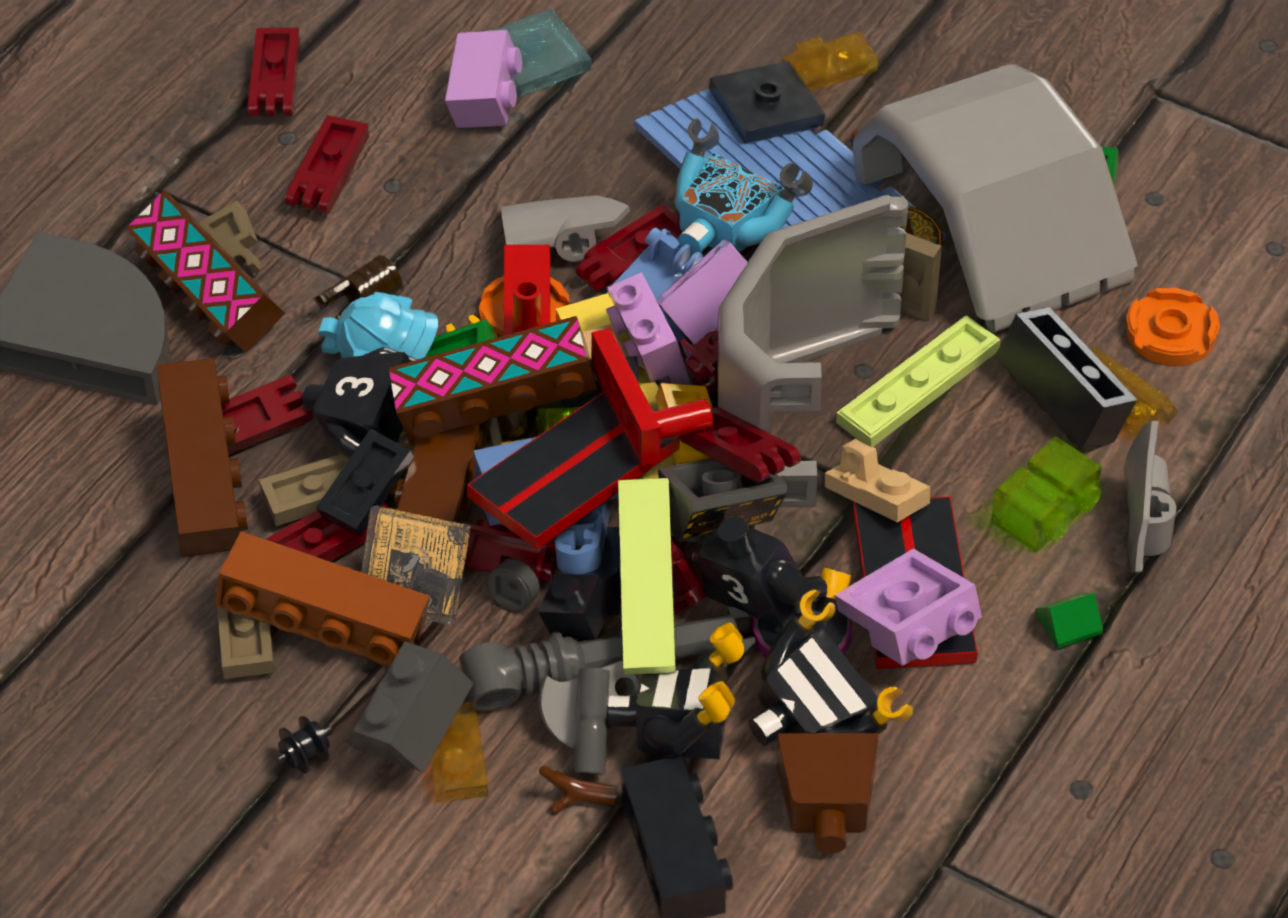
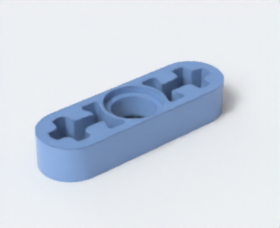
(589, 536)

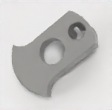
(559, 702)

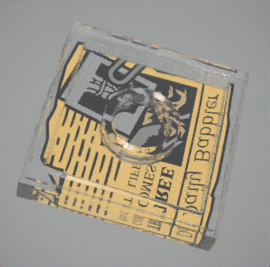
(418, 555)

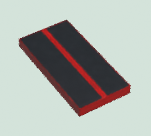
(562, 474)
(930, 533)

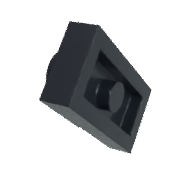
(364, 482)

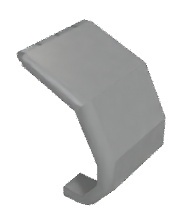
(1016, 186)
(801, 299)

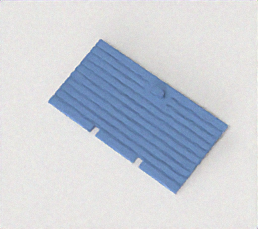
(819, 155)

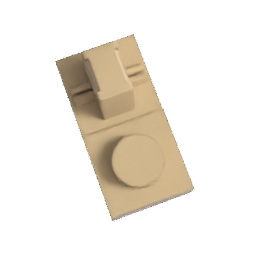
(875, 486)

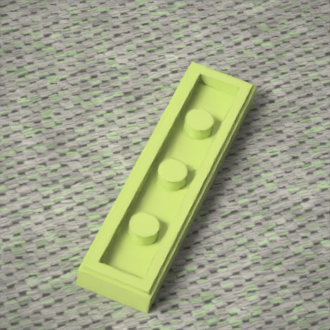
(918, 381)
(646, 576)

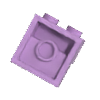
(648, 331)
(911, 606)

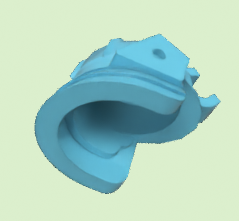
(378, 323)

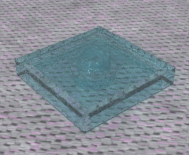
(547, 51)

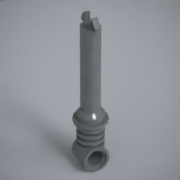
(502, 674)

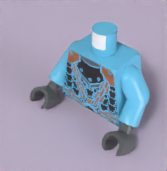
(728, 201)

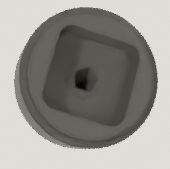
(513, 585)

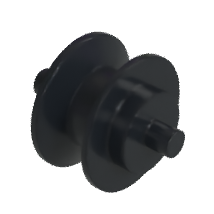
(303, 744)

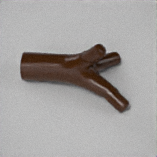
(578, 790)

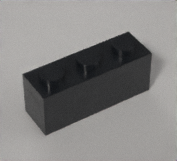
(1065, 378)
(675, 839)

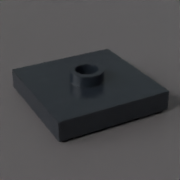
(766, 101)

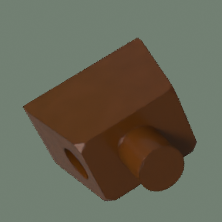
(827, 784)

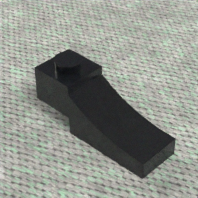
(580, 602)

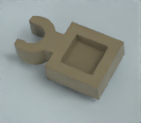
(234, 233)

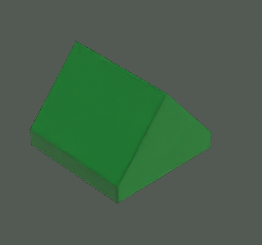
(1071, 619)

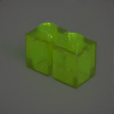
(1043, 505)

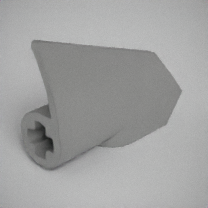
(561, 223)
(1148, 499)

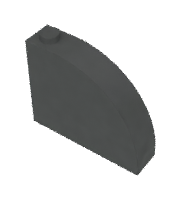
(83, 320)

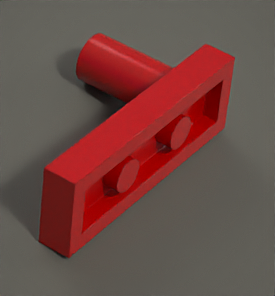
(526, 287)
(639, 422)

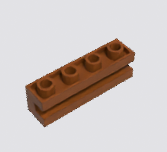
(319, 599)

